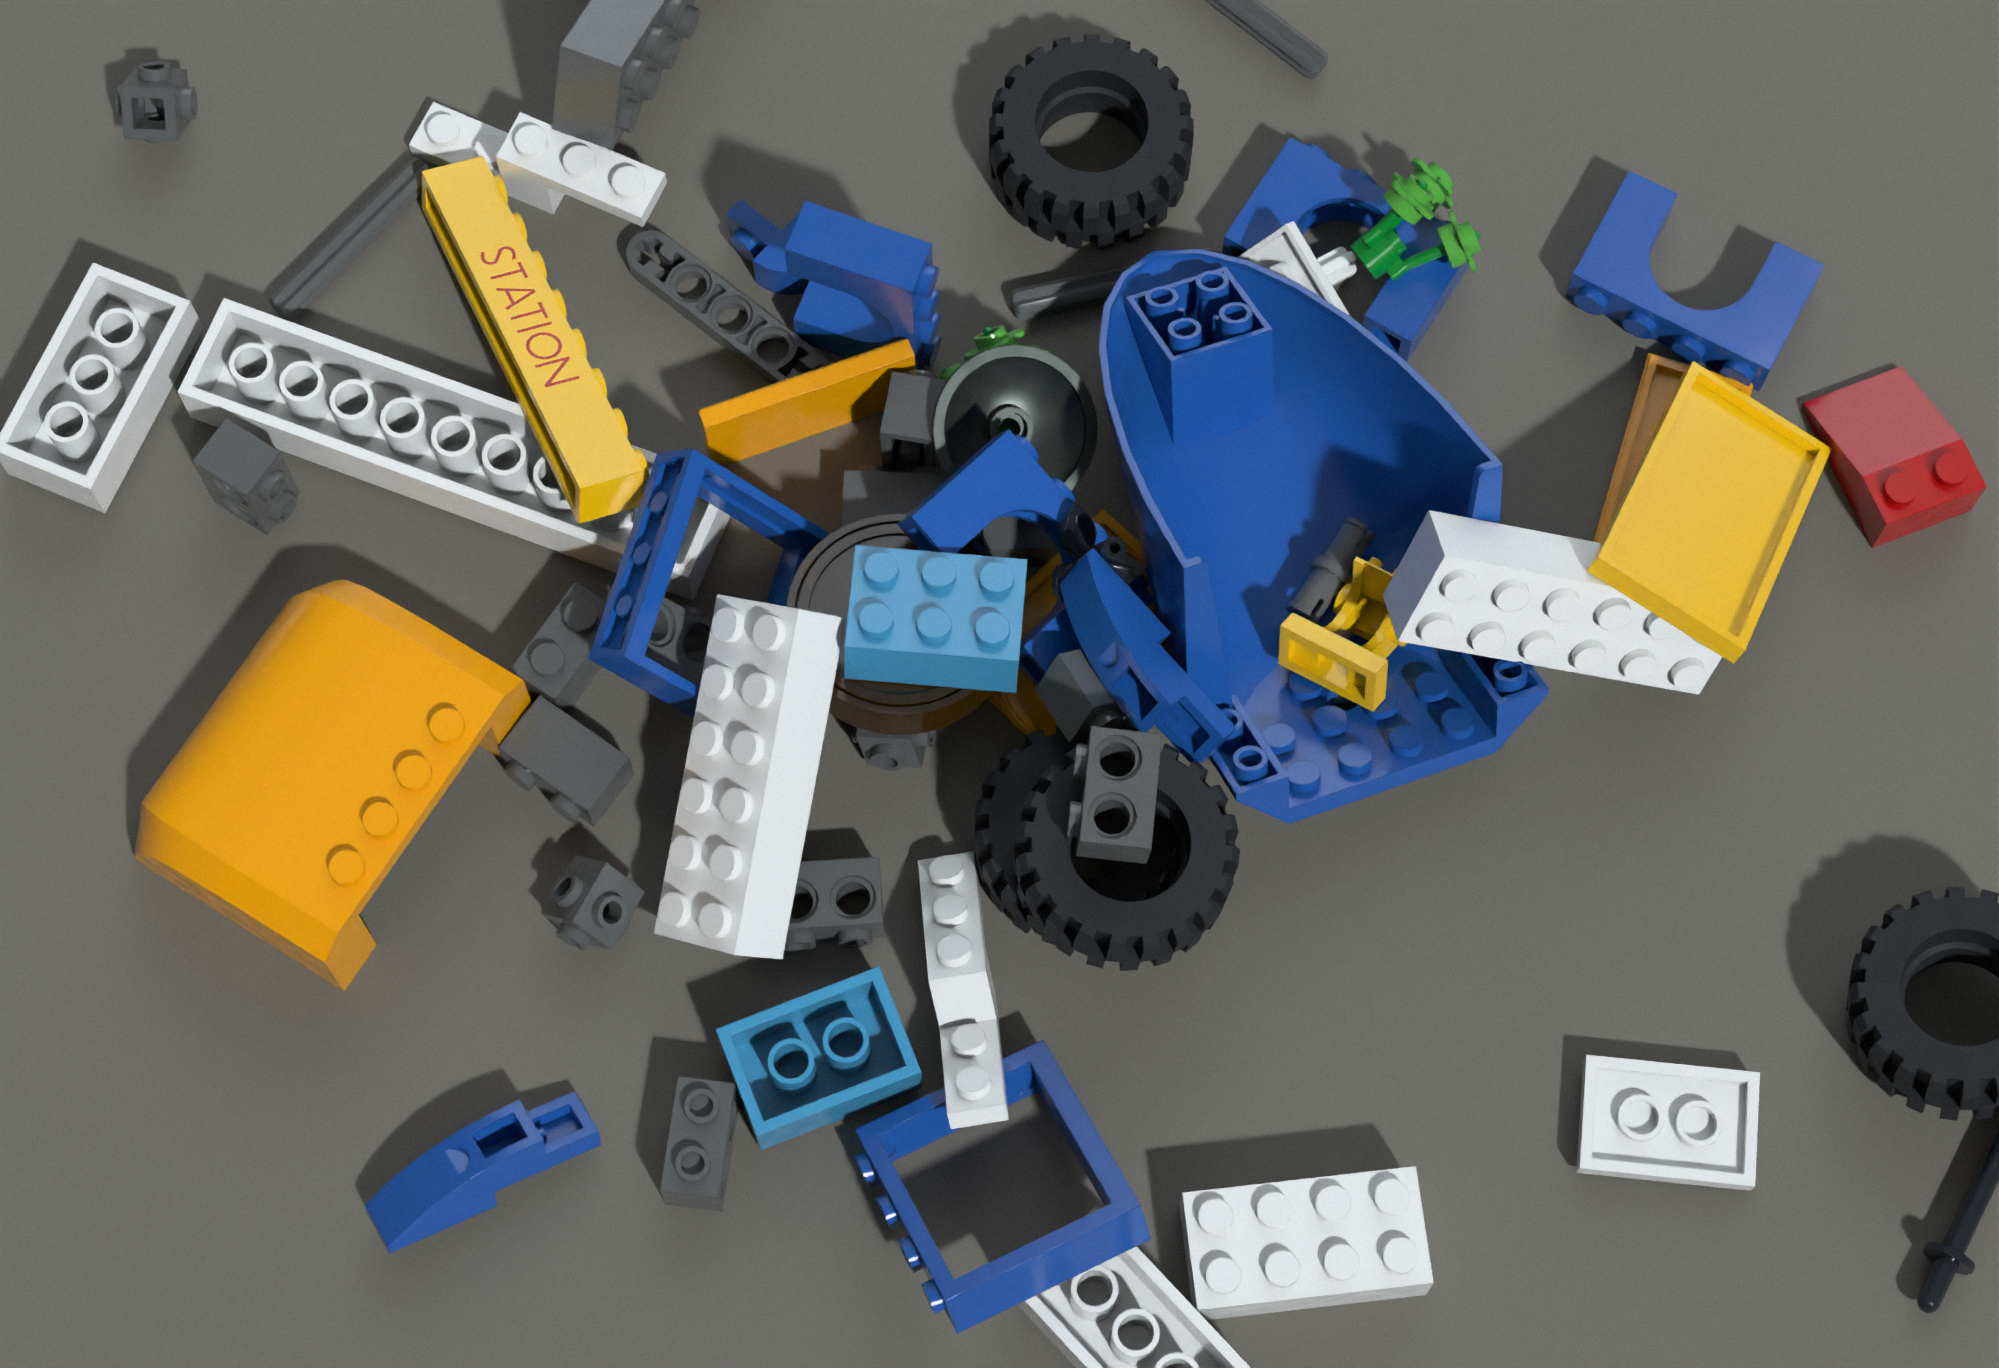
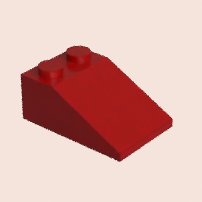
(1894, 456)

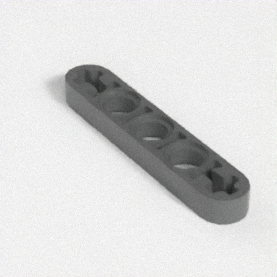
(716, 299)

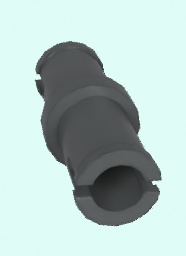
(1331, 570)

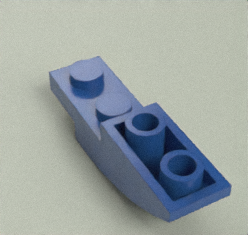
(1126, 653)
(468, 1167)

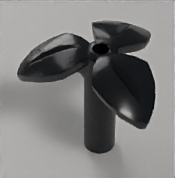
(1078, 537)

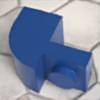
(759, 238)

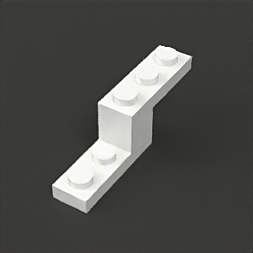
(542, 163)
(962, 990)

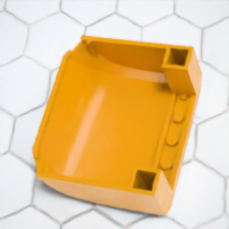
(322, 770)

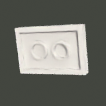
(1668, 1122)

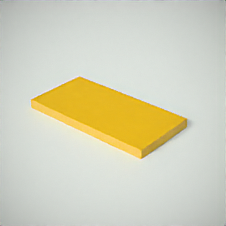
(1711, 512)

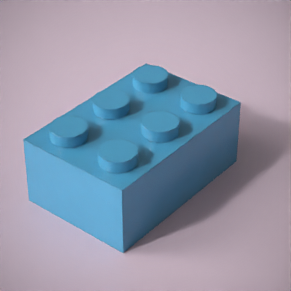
(935, 618)
(820, 1058)

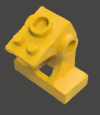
(1328, 655)

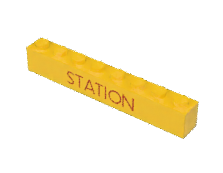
(533, 340)

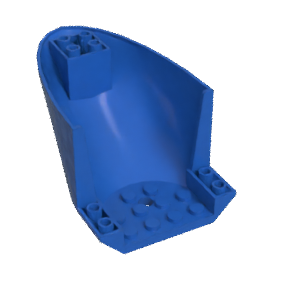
(1243, 447)

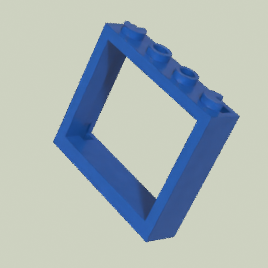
(652, 553)
(1034, 1265)

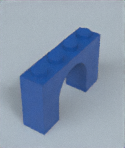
(1315, 190)
(862, 285)
(1733, 340)
(1003, 483)

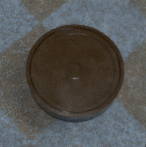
(824, 587)

